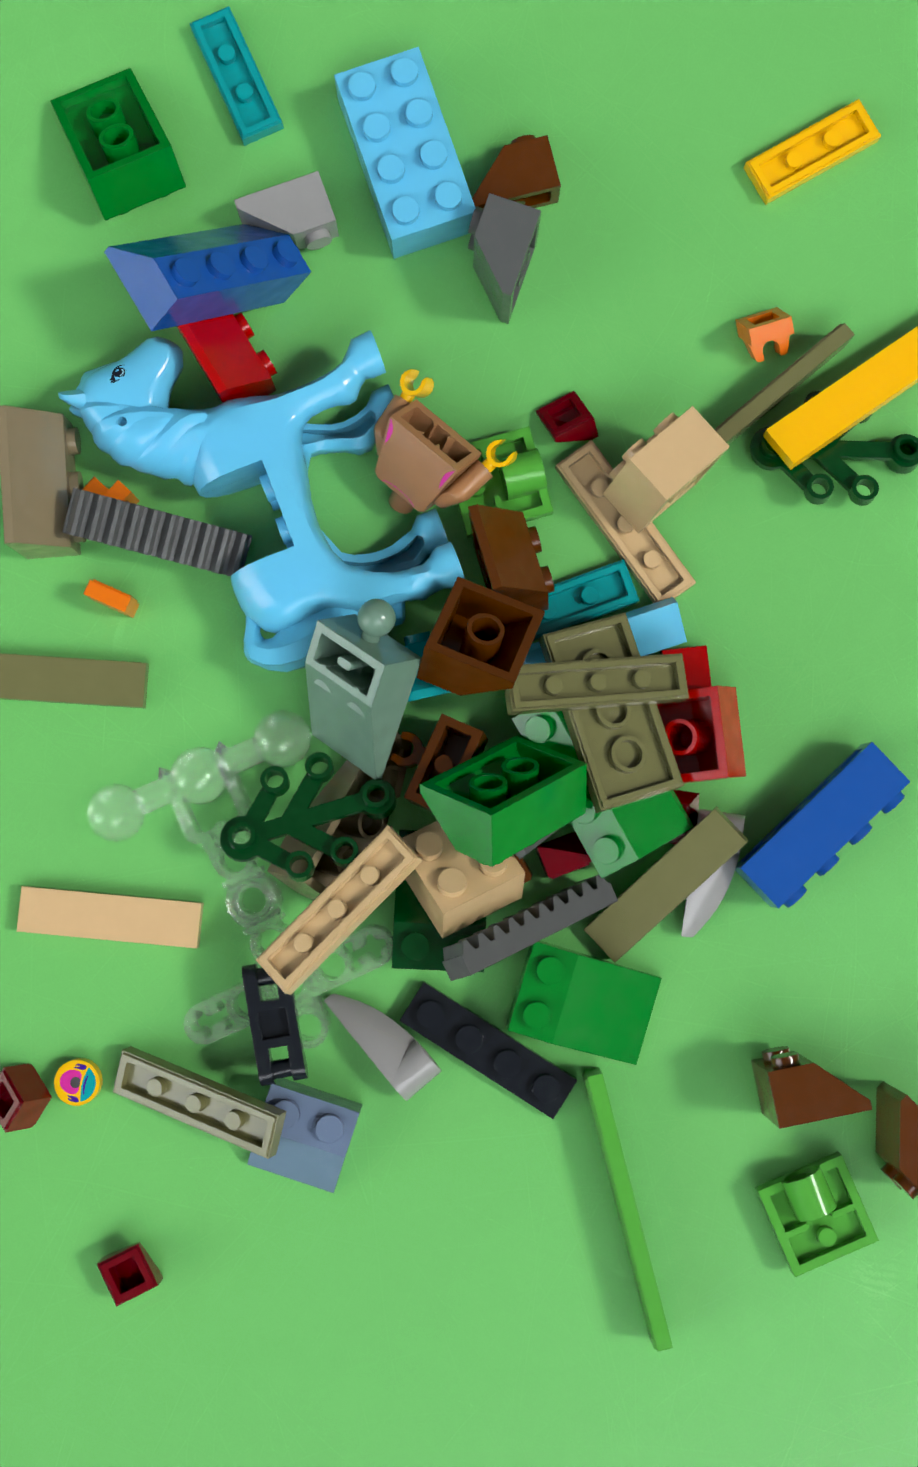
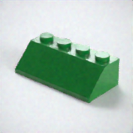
(618, 834)

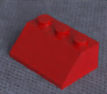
(229, 358)

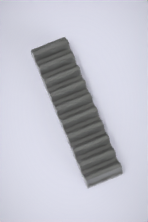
(155, 533)
(527, 927)

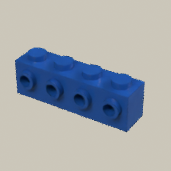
(822, 825)

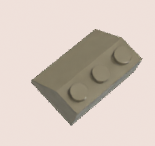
(38, 481)

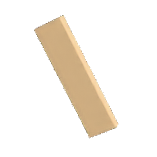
(645, 553)
(338, 910)
(110, 917)

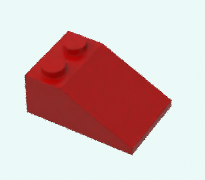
(705, 734)

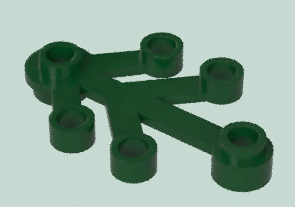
(832, 458)
(300, 820)

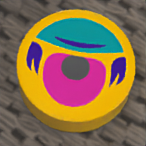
(78, 1081)

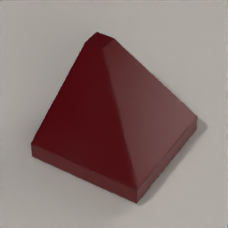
(568, 419)

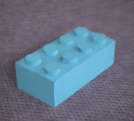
(405, 152)

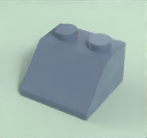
(313, 1134)

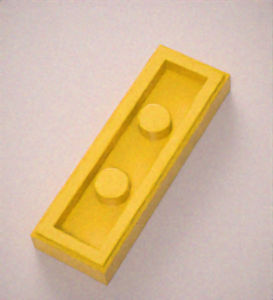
(812, 151)

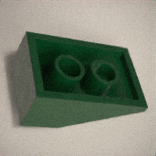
(415, 937)

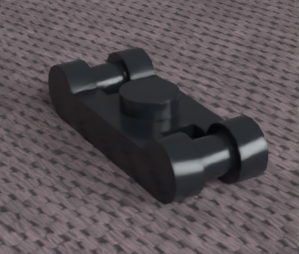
(273, 1025)

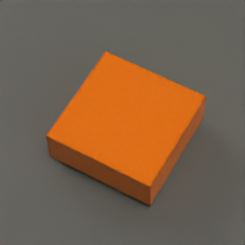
(111, 598)

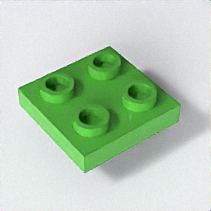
(515, 486)
(816, 1214)

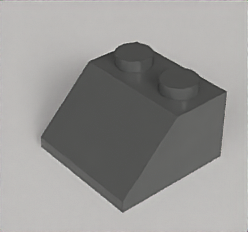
(503, 246)

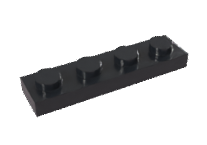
(488, 1050)

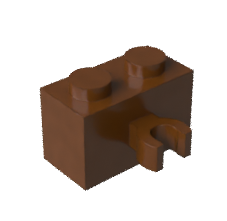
(448, 747)

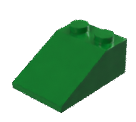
(118, 144)
(583, 1002)

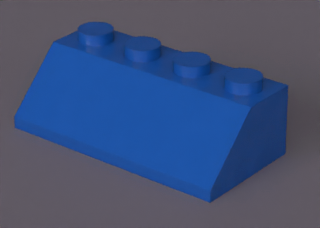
(208, 273)

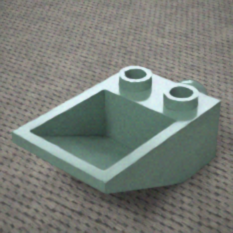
(359, 684)

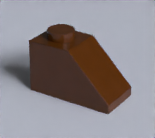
(522, 174)

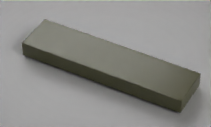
(785, 383)
(73, 681)
(598, 684)
(666, 884)
(200, 1102)

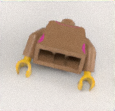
(424, 456)

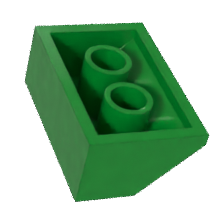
(506, 798)

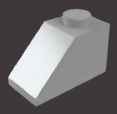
(293, 208)

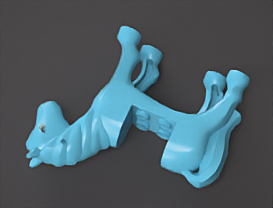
(269, 445)

